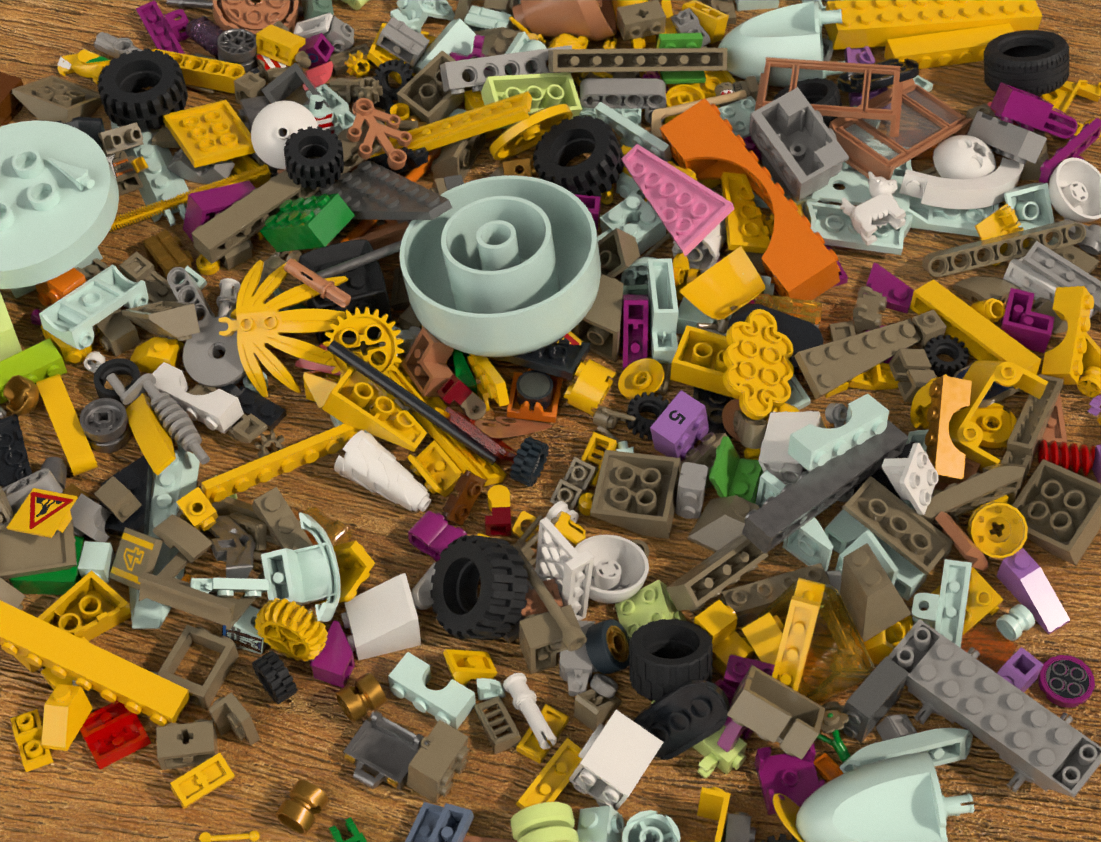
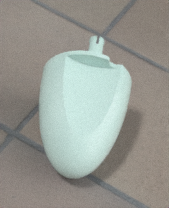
(780, 33)
(881, 803)

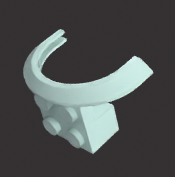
(305, 573)

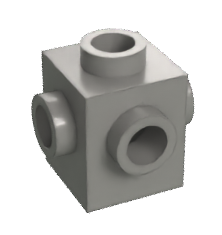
(340, 35)

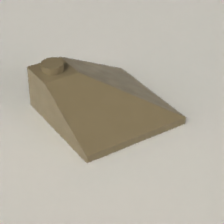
(58, 99)

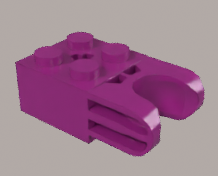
(1031, 112)

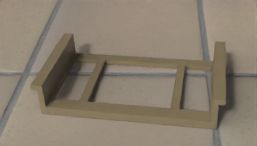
(178, 593)

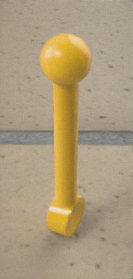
(253, 836)

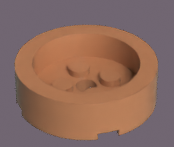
(254, 18)

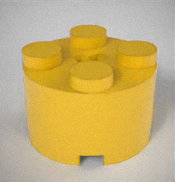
(590, 386)

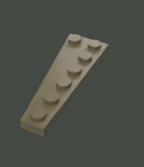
(844, 359)

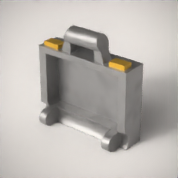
(382, 751)

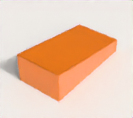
(827, 767)

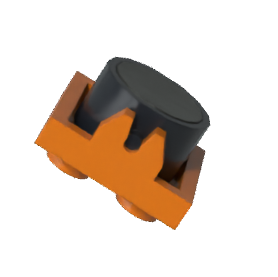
(534, 396)

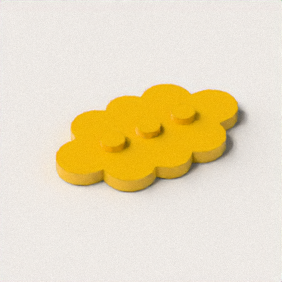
(758, 364)

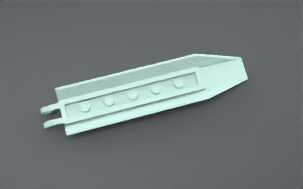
(158, 180)
(167, 488)

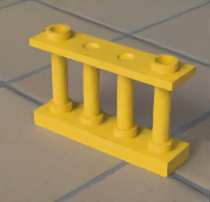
(798, 633)

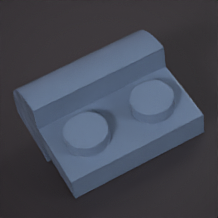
(440, 824)

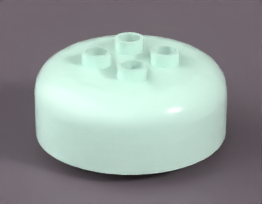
(502, 266)

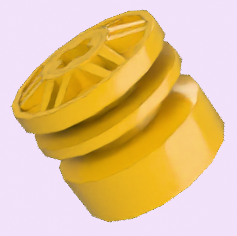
(1011, 536)

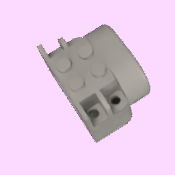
(796, 145)

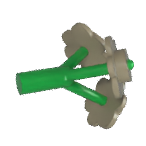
(833, 722)

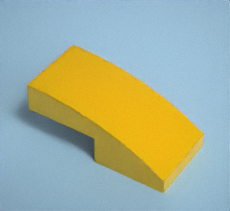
(876, 378)

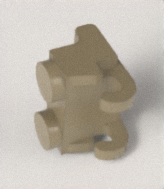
(867, 310)

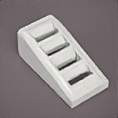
(313, 26)

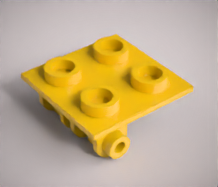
(1000, 223)
(981, 600)

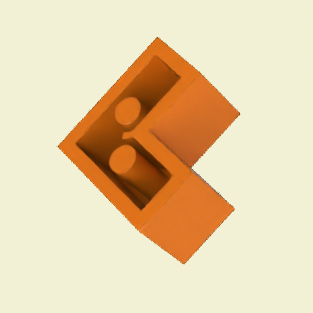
(57, 288)

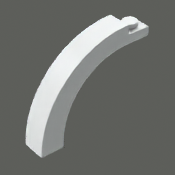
(963, 193)

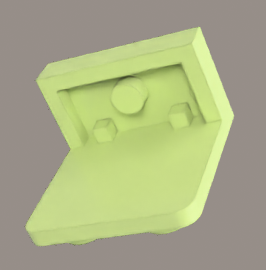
(647, 605)

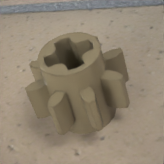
(369, 89)
(266, 442)

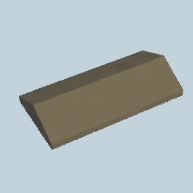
(898, 525)

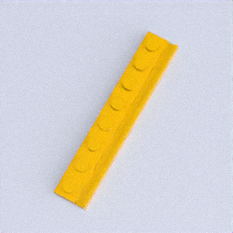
(468, 123)
(459, 454)

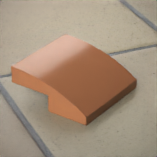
(962, 541)

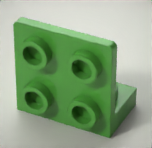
(681, 40)
(734, 475)

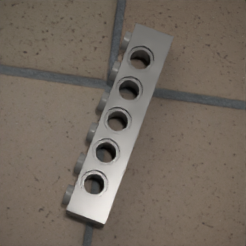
(452, 71)

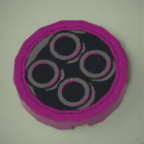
(1066, 681)

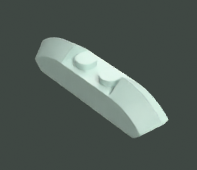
(942, 744)

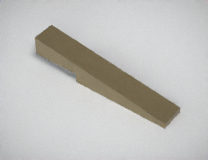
(1030, 429)

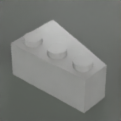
(1007, 138)

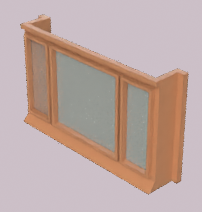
(922, 125)

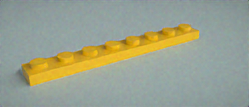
(277, 463)

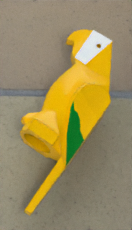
(84, 64)

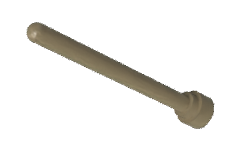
(572, 637)

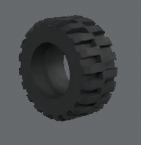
(136, 72)
(577, 138)
(500, 594)

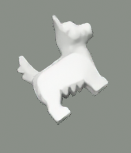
(877, 210)

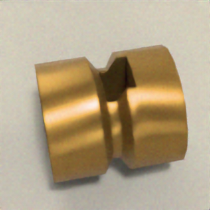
(359, 698)
(300, 810)

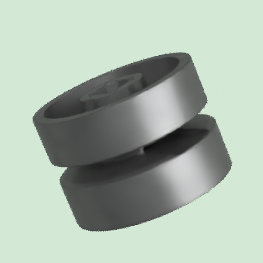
(238, 47)
(105, 425)

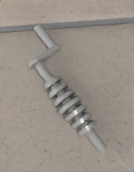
(169, 413)

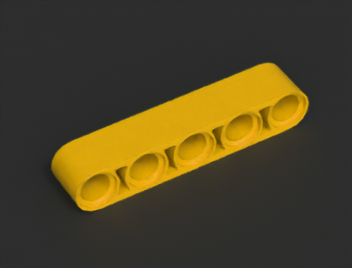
(207, 72)
(66, 425)

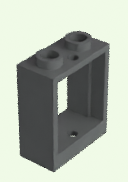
(288, 83)
(874, 699)

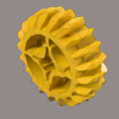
(291, 629)

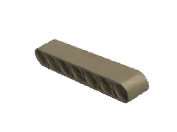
(992, 248)

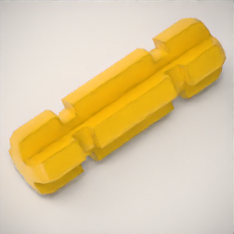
(610, 43)

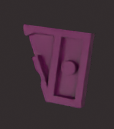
(897, 293)

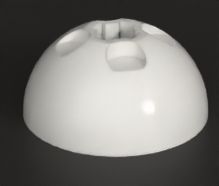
(963, 158)
(1076, 190)
(617, 568)

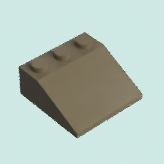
(637, 492)

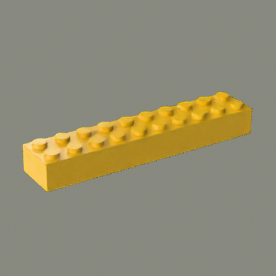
(876, 21)

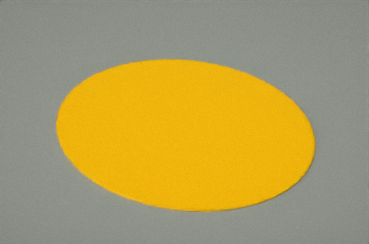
(787, 812)

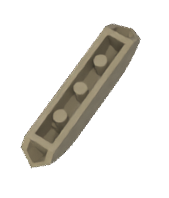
(976, 490)

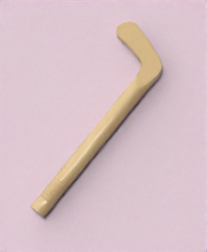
(659, 114)

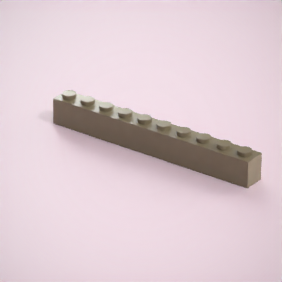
(249, 214)

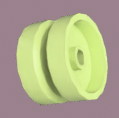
(544, 823)

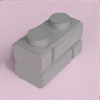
(402, 41)
(691, 490)

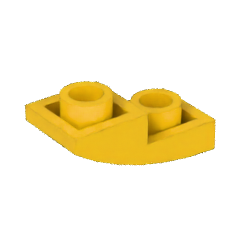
(28, 735)

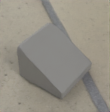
(895, 727)

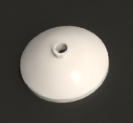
(270, 122)

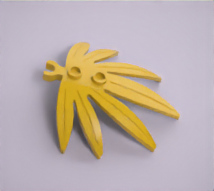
(264, 324)

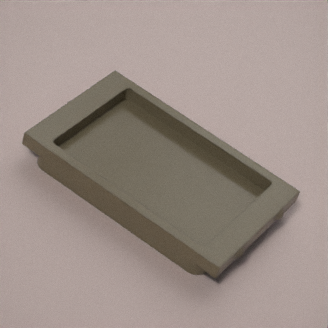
(32, 554)

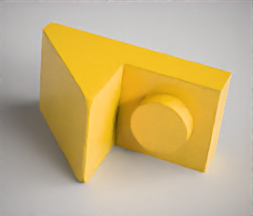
(469, 665)

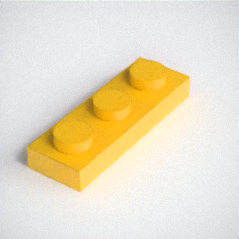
(553, 776)

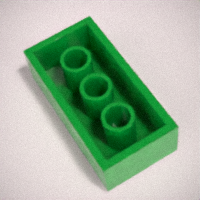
(307, 222)

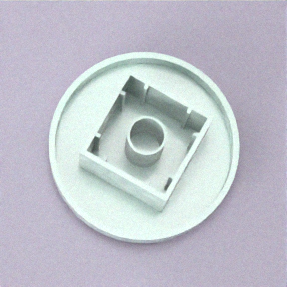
(43, 214)

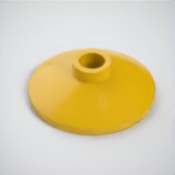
(680, 269)
(640, 377)

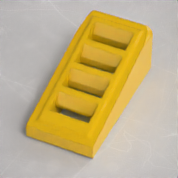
(602, 441)

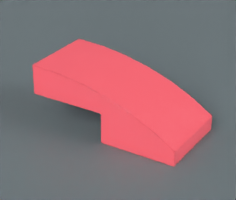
(320, 74)

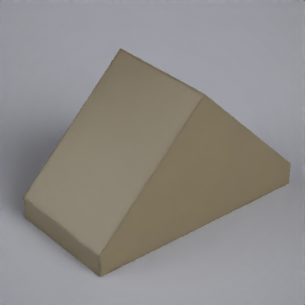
(594, 708)

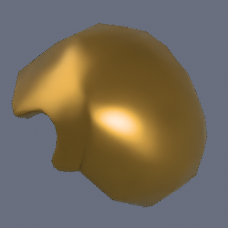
(22, 395)

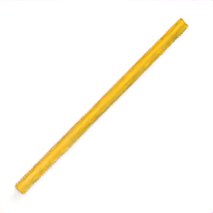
(179, 199)

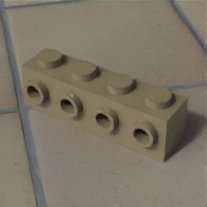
(714, 574)

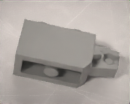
(576, 665)

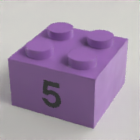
(680, 426)

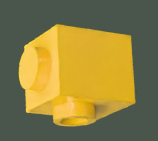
(198, 510)

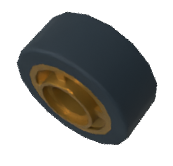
(608, 646)

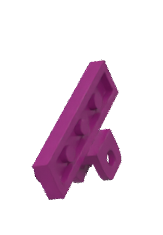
(164, 30)
(1074, 147)

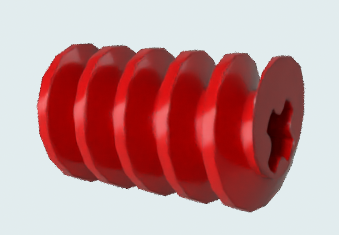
(1067, 456)

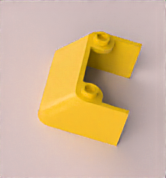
(982, 373)

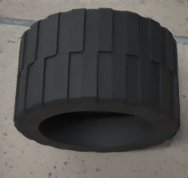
(667, 656)

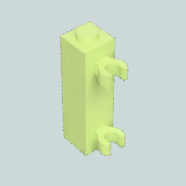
(718, 757)

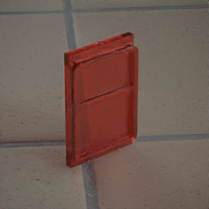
(494, 445)

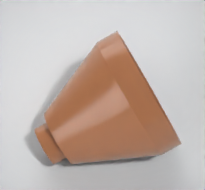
(575, 17)

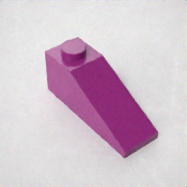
(635, 328)

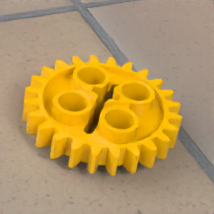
(359, 324)

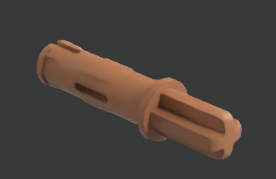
(325, 288)

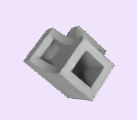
(89, 518)

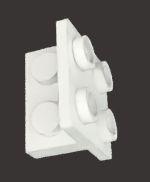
(913, 477)

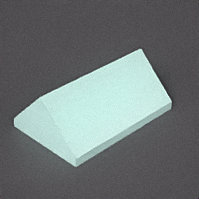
(454, 38)

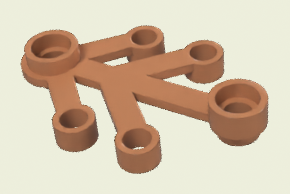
(365, 110)

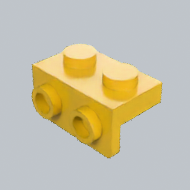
(436, 468)

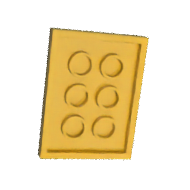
(210, 133)

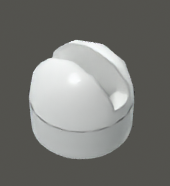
(90, 365)

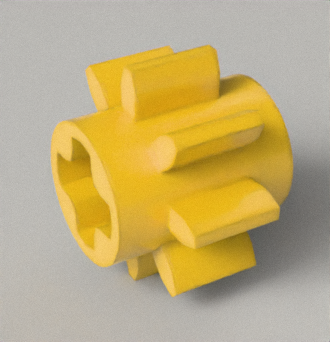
(360, 70)

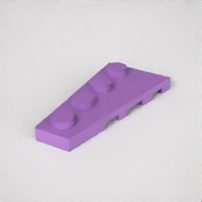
(861, 56)

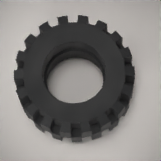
(317, 171)

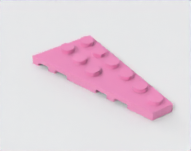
(679, 201)

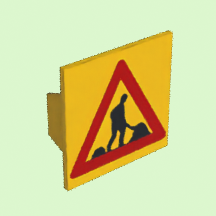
(43, 513)

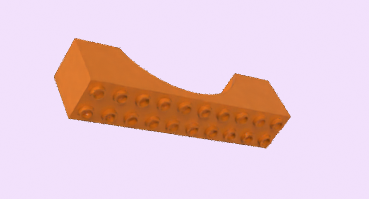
(795, 255)

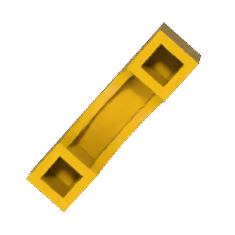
(1065, 360)

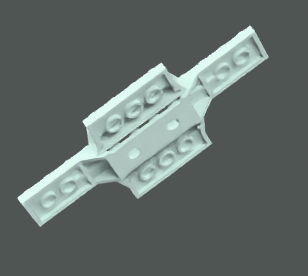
(837, 226)

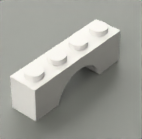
(216, 410)

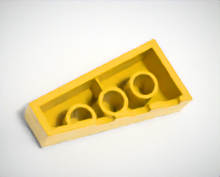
(85, 611)

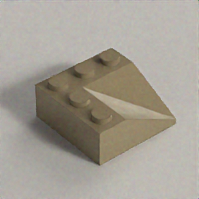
(1060, 511)

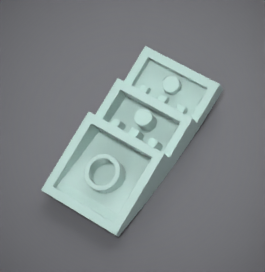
(807, 543)

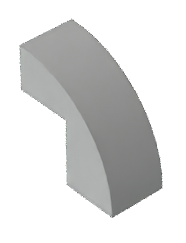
(204, 175)

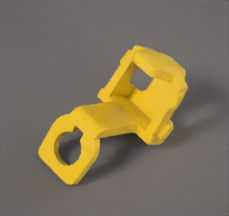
(569, 529)

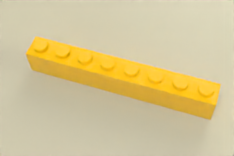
(90, 666)

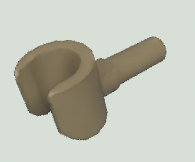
(721, 325)

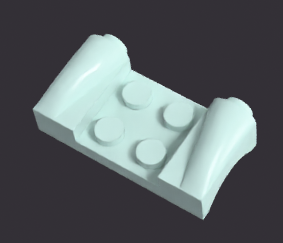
(90, 303)

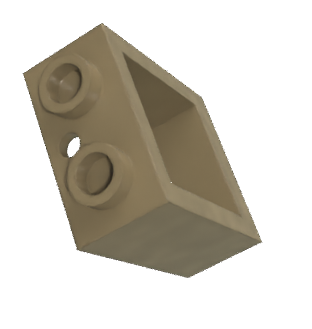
(201, 695)

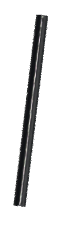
(410, 400)

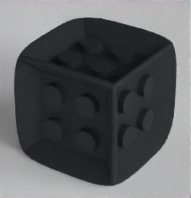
(364, 283)

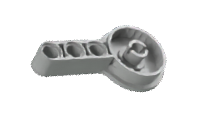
(201, 351)

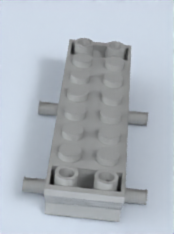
(996, 712)

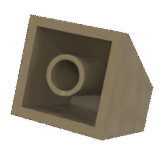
(603, 321)
(870, 594)

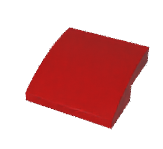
(113, 734)

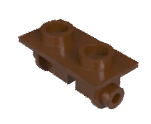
(459, 507)

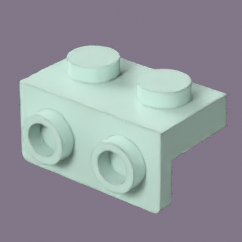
(600, 825)

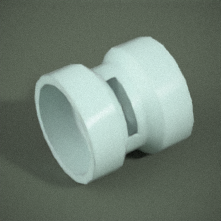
(1015, 622)

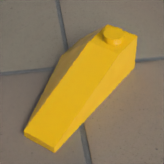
(370, 408)

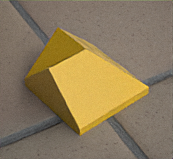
(319, 385)

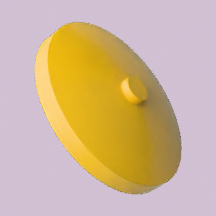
(527, 133)

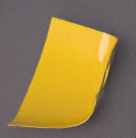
(725, 285)

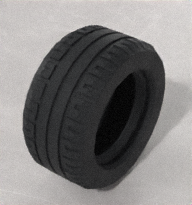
(1028, 61)

